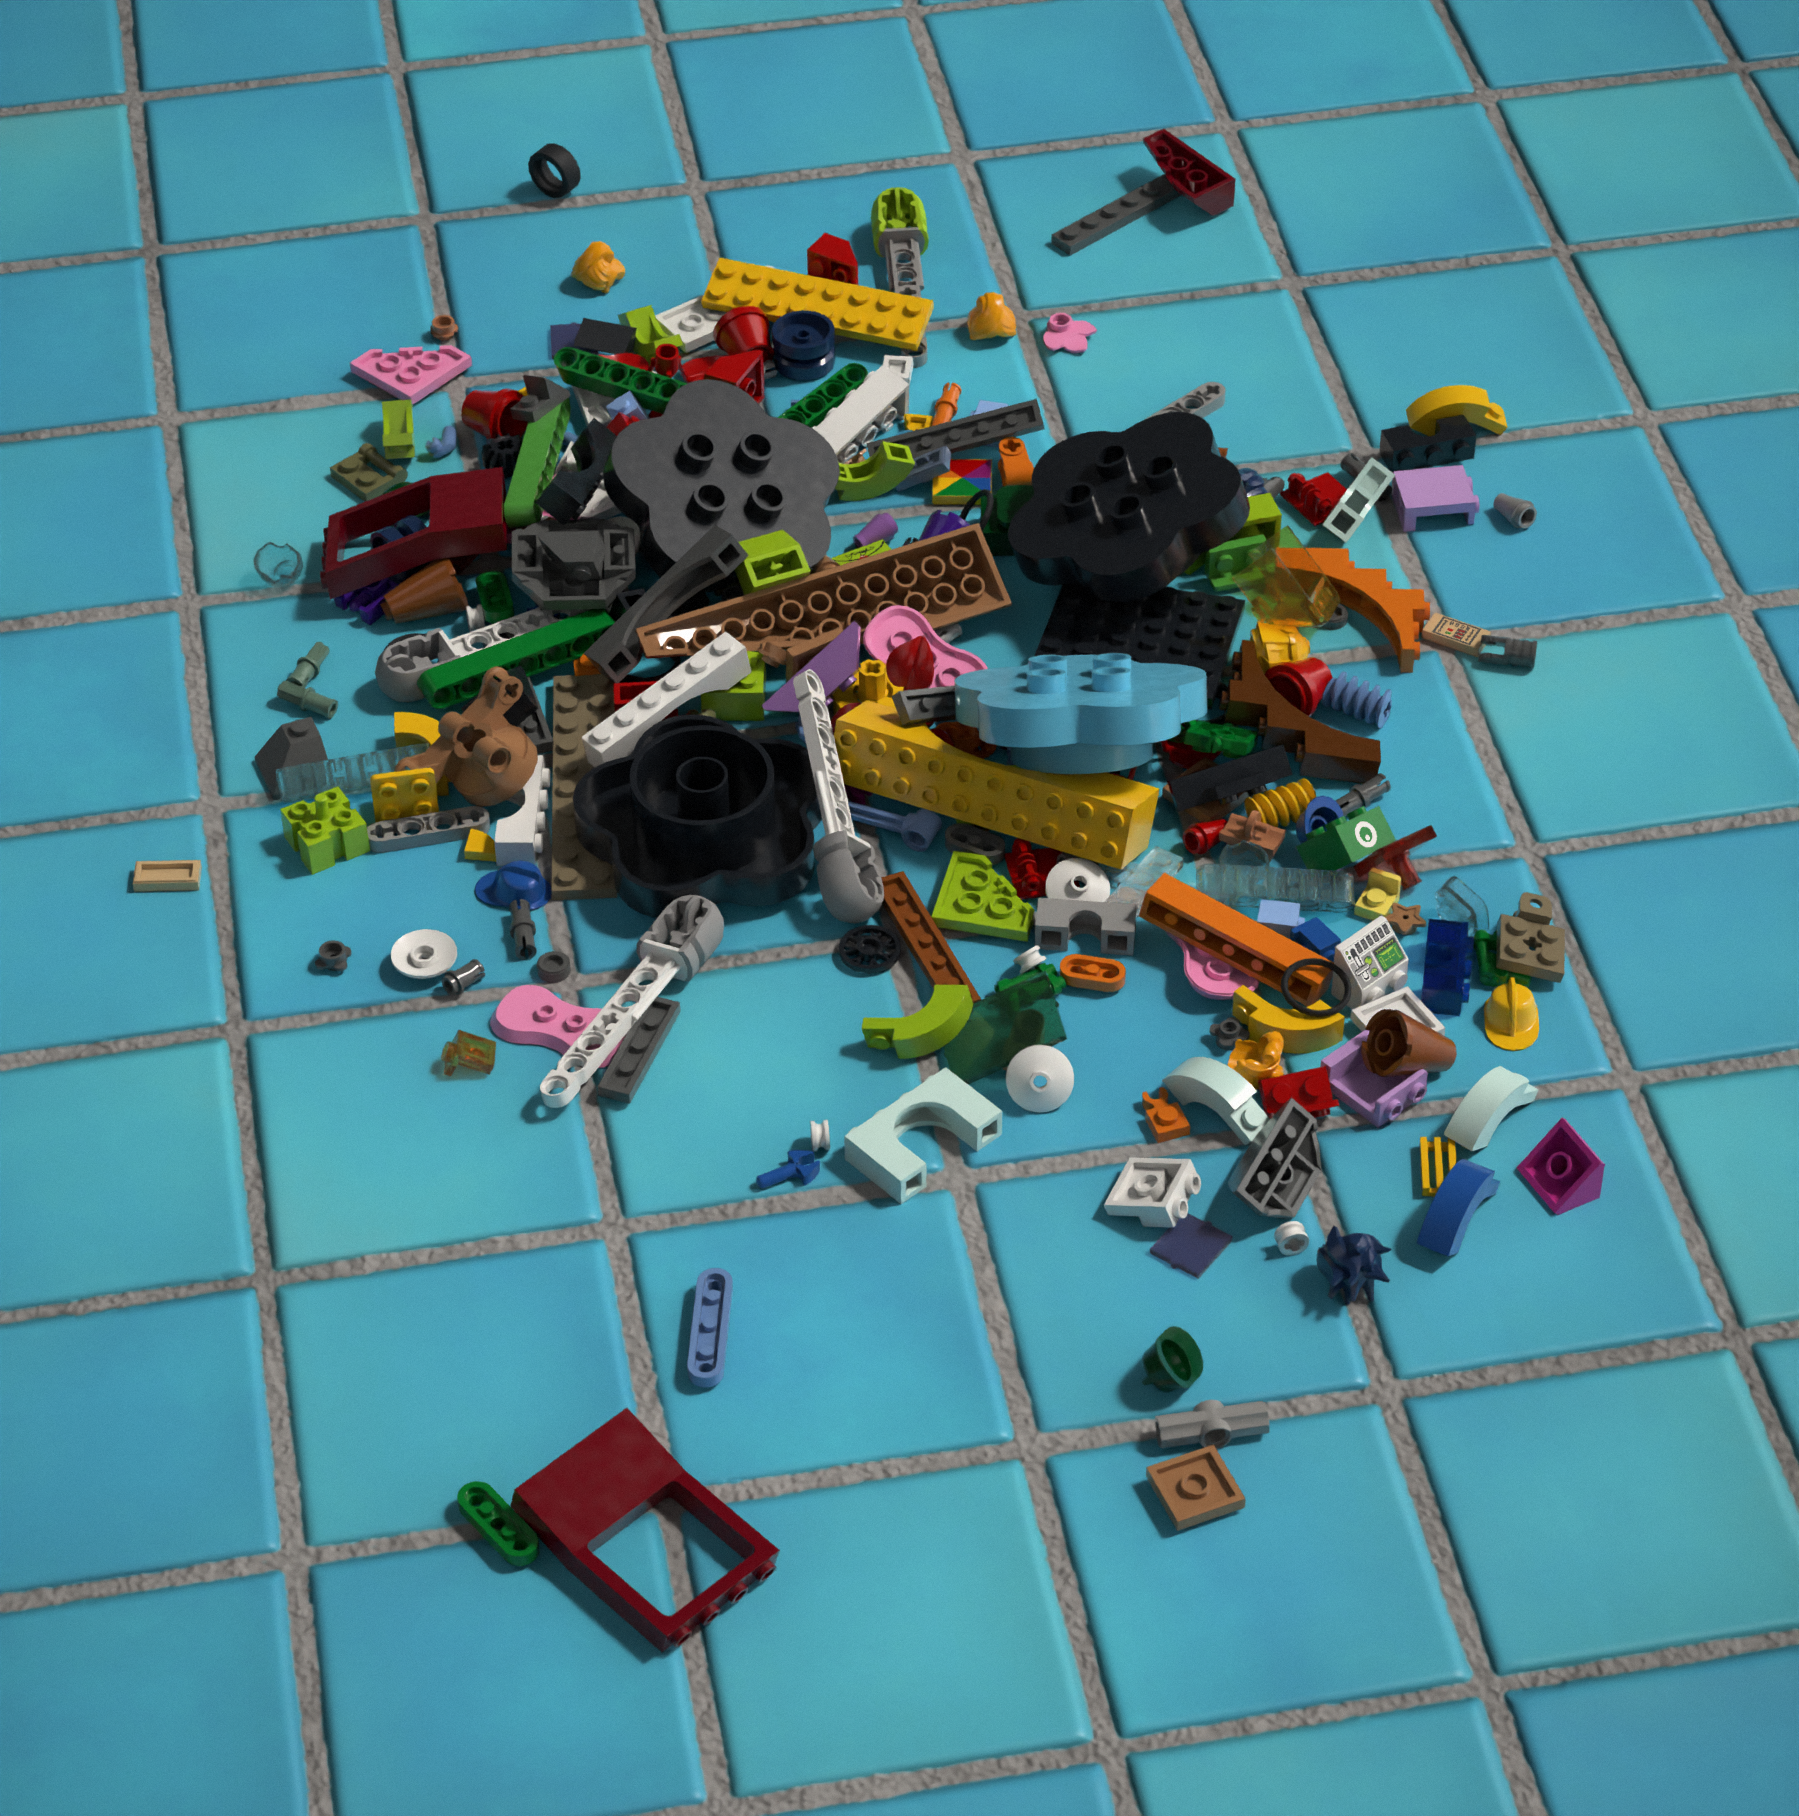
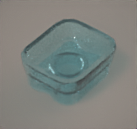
(1461, 904)

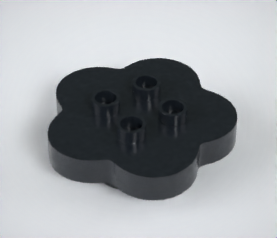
(724, 466)
(1128, 507)
(702, 816)

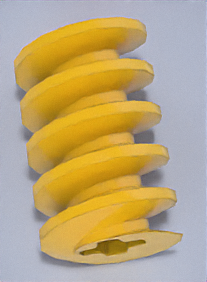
(1282, 802)

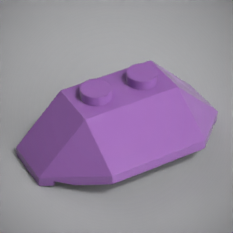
(833, 666)

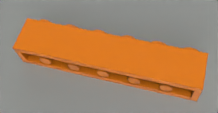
(1233, 938)

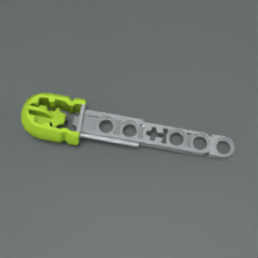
(902, 243)

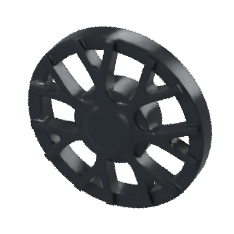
(869, 949)

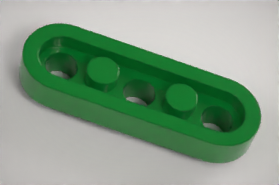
(494, 597)
(497, 1513)

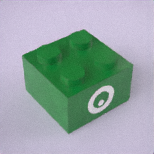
(1346, 840)

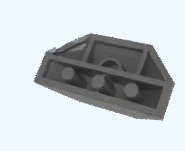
(1279, 1164)

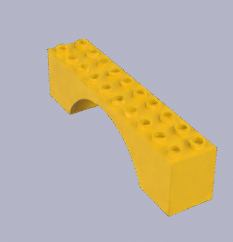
(1077, 814)

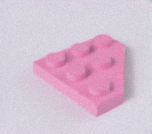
(411, 371)

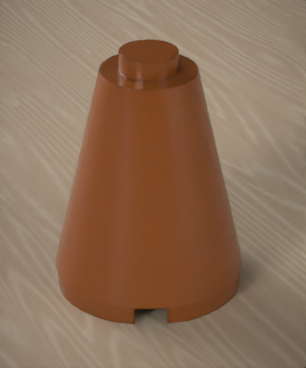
(426, 594)
(1403, 1046)

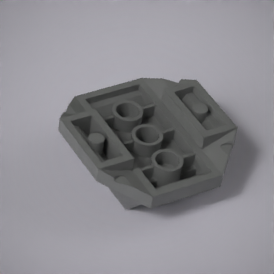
(552, 586)

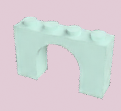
(938, 1101)

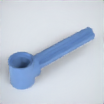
(915, 829)

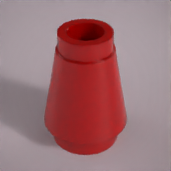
(1203, 836)

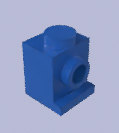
(1316, 937)

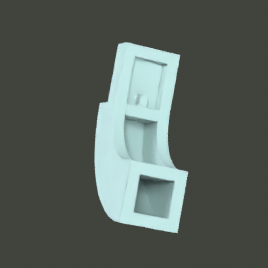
(1358, 500)
(1220, 1089)
(1487, 1106)

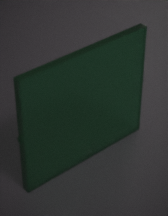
(1004, 1026)

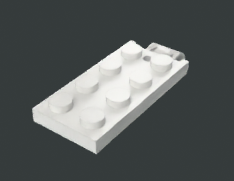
(691, 322)

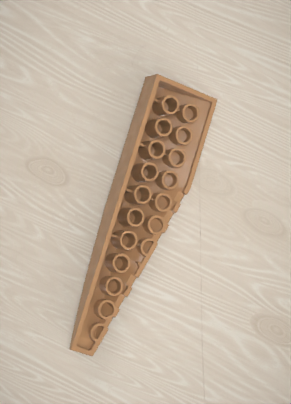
(940, 577)

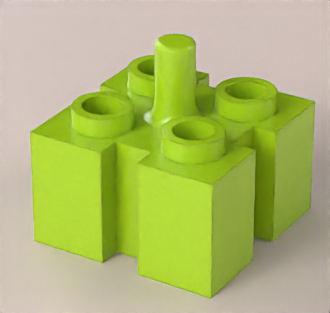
(325, 830)

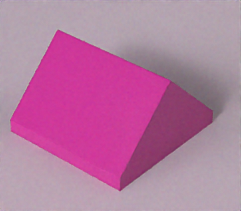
(1563, 1169)

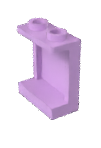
(1433, 493)
(1367, 1093)

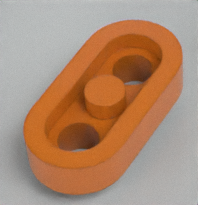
(1093, 972)

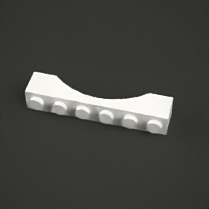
(710, 669)

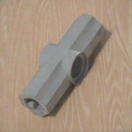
(1212, 1424)

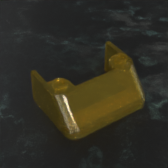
(1287, 584)

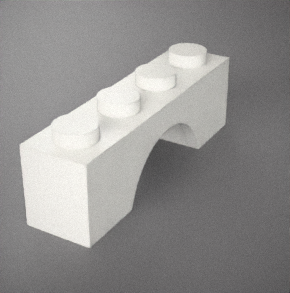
(518, 834)

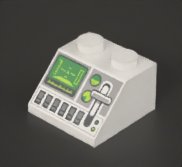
(1371, 962)

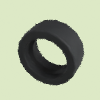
(564, 163)

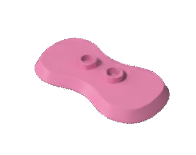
(901, 624)
(1210, 975)
(540, 1018)

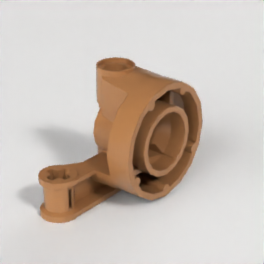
(480, 748)

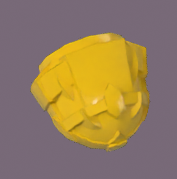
(1278, 644)

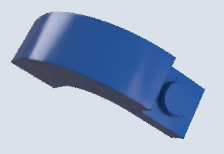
(1455, 1205)

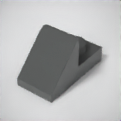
(540, 399)

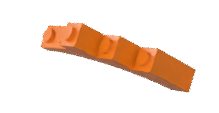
(1394, 611)

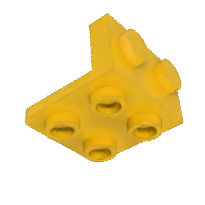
(404, 794)

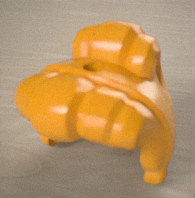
(598, 267)
(991, 318)
(1258, 1060)

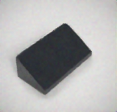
(605, 337)

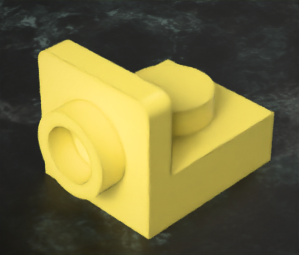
(1379, 895)

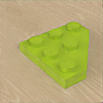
(981, 901)

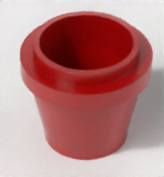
(744, 331)
(490, 413)
(1301, 682)

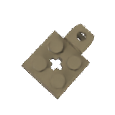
(1531, 928)

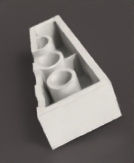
(865, 413)

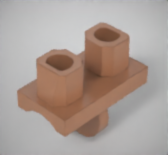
(1254, 831)

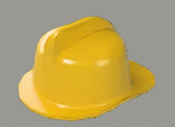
(1511, 1017)

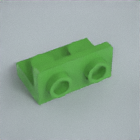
(1228, 560)

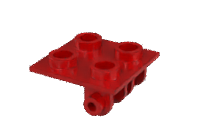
(1313, 497)
(1030, 868)

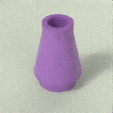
(878, 528)

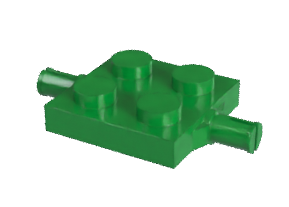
(1221, 737)

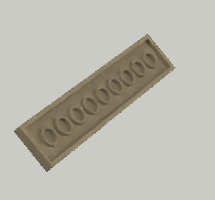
(577, 708)

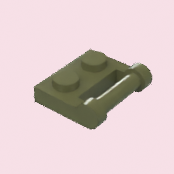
(362, 479)

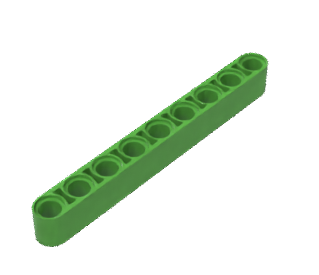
(535, 466)

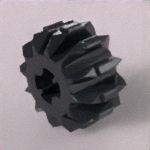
(502, 452)

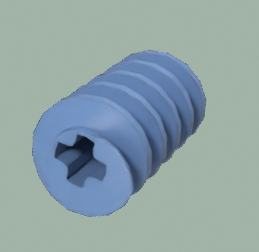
(1358, 700)

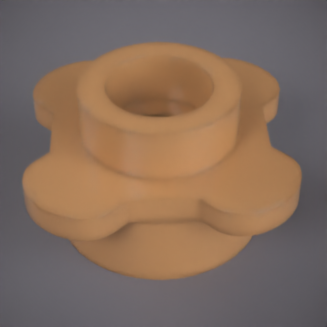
(773, 654)

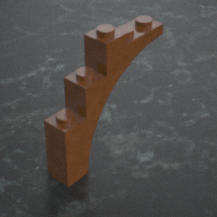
(1317, 747)

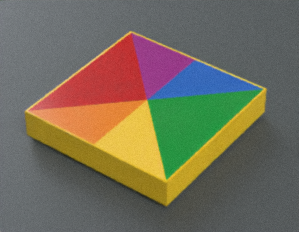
(962, 481)

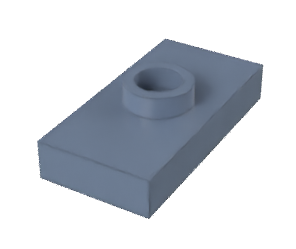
(927, 467)

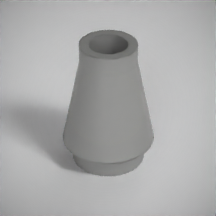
(1517, 511)

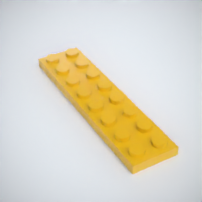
(852, 308)

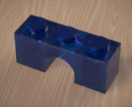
(1447, 967)

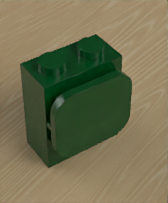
(1005, 506)

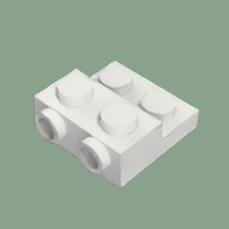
(1154, 1190)

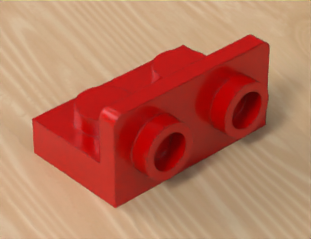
(1306, 1087)

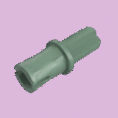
(309, 665)
(307, 699)

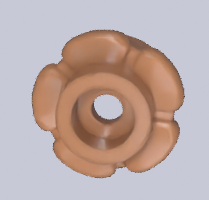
(443, 327)

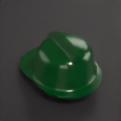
(1172, 1361)

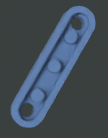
(710, 1327)

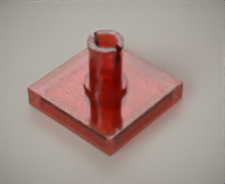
(1397, 856)

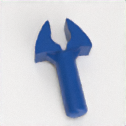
(795, 1168)

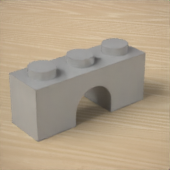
(1062, 919)

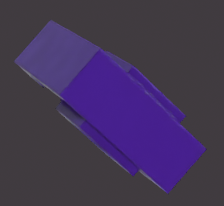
(369, 594)

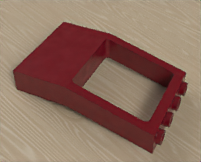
(463, 521)
(605, 1488)

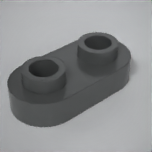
(973, 840)

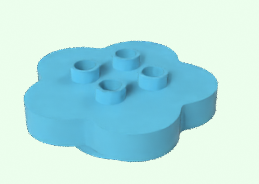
(1080, 709)

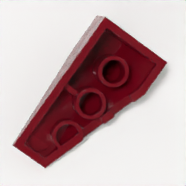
(1191, 172)

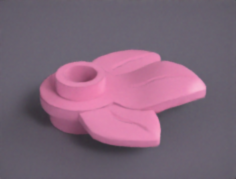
(1067, 333)

